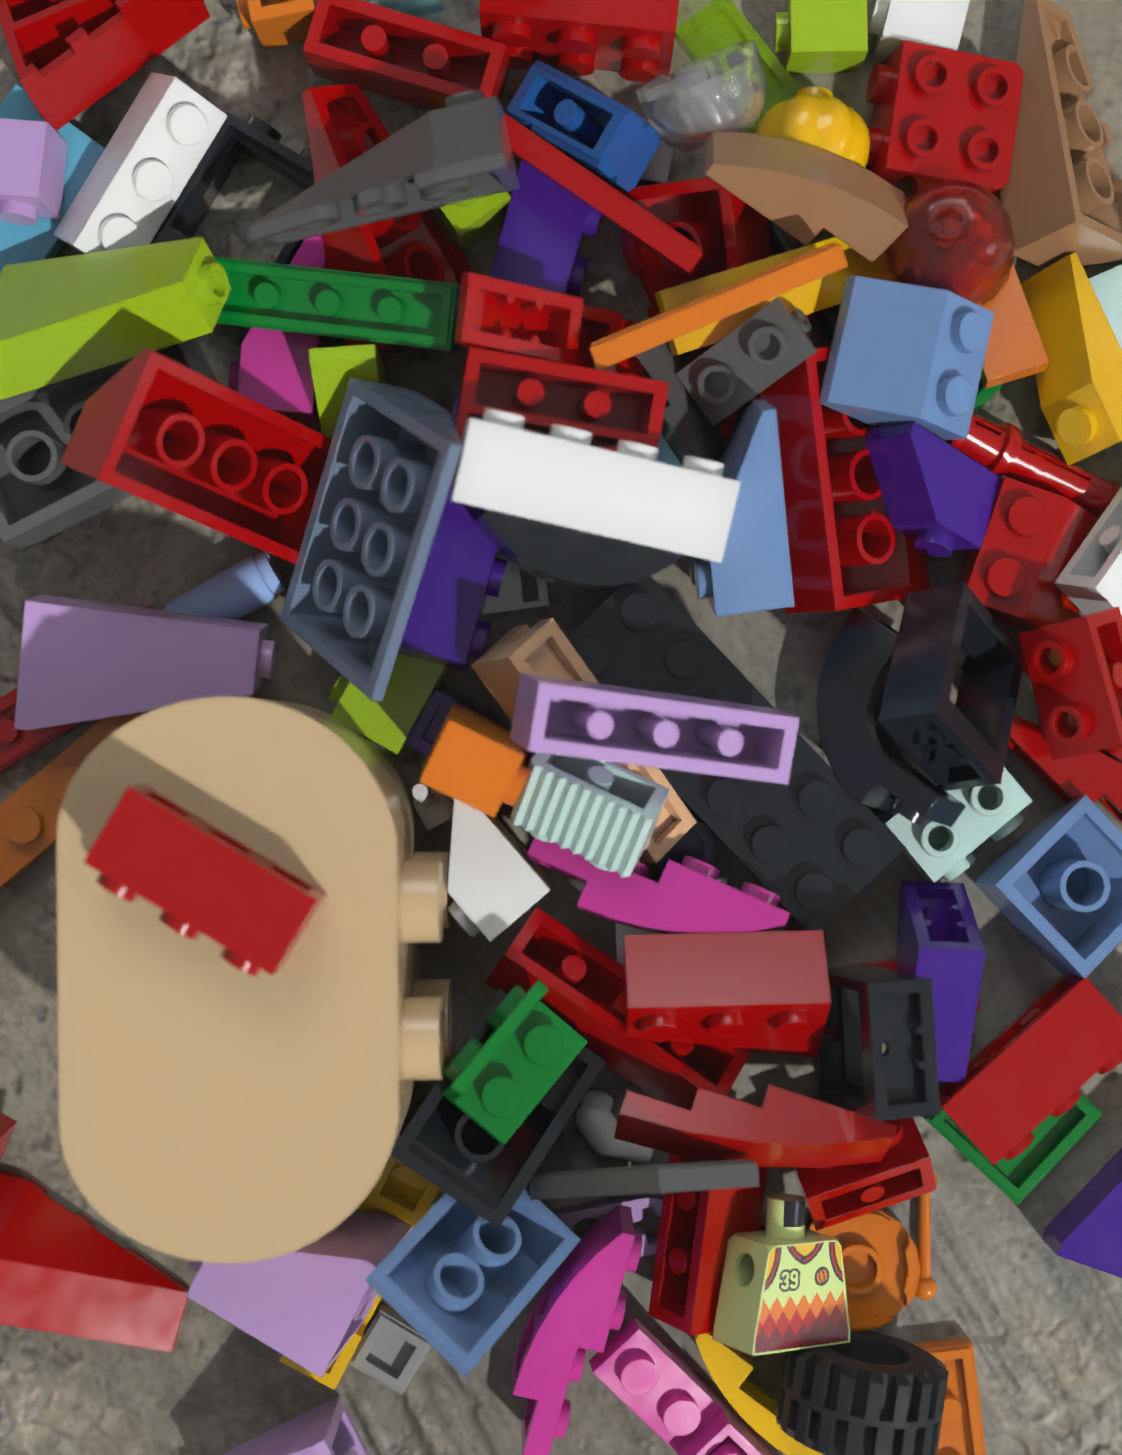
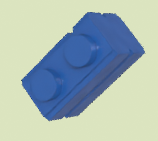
(585, 125)

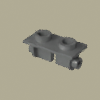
(748, 360)

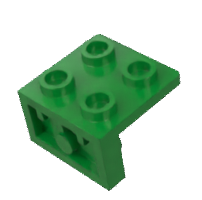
(516, 1065)

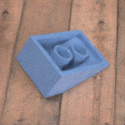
(756, 554)
(466, 1278)

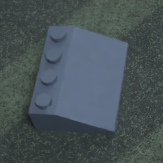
(371, 529)

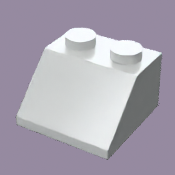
(489, 874)

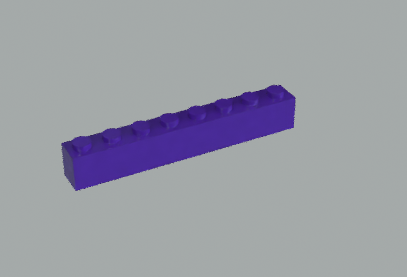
(462, 567)

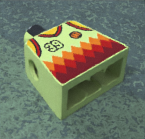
(782, 1285)

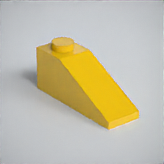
(1084, 372)

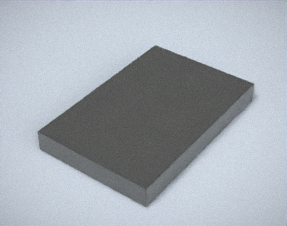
(644, 1179)

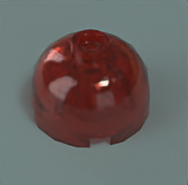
(954, 241)

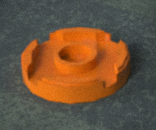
(878, 1267)

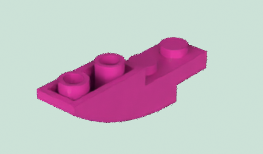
(681, 903)
(569, 1317)
(672, 1396)

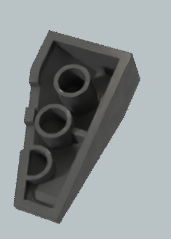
(424, 166)

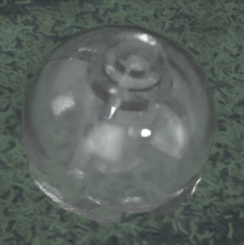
(705, 96)

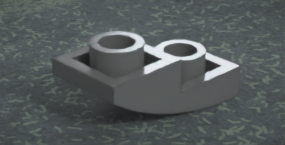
(684, 423)

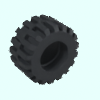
(863, 1397)

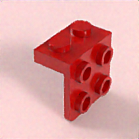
(943, 115)

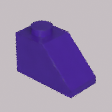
(931, 488)

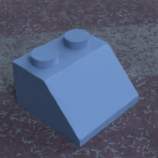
(906, 356)
(1063, 886)

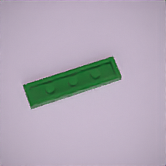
(341, 304)

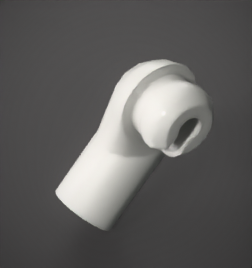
(599, 1128)

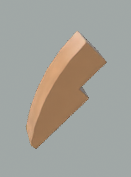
(808, 190)

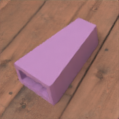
(123, 660)

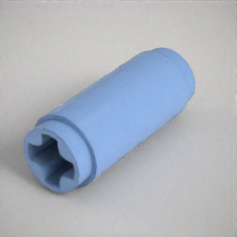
(233, 591)

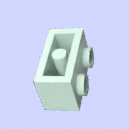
(947, 850)

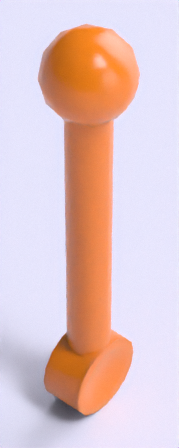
(926, 1285)

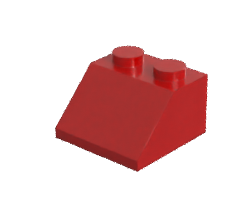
(1024, 553)

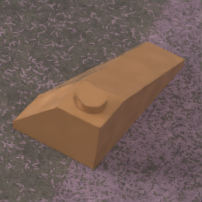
(1059, 174)

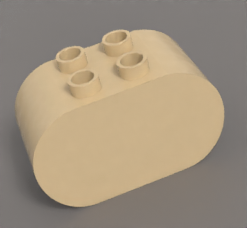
(225, 1102)

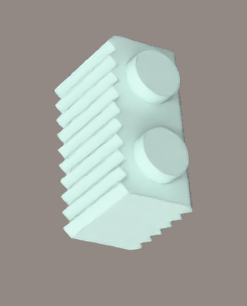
(590, 809)

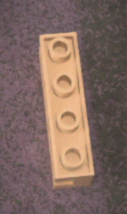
(549, 653)

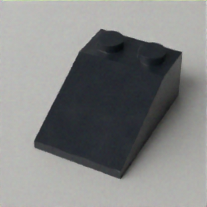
(470, 1163)

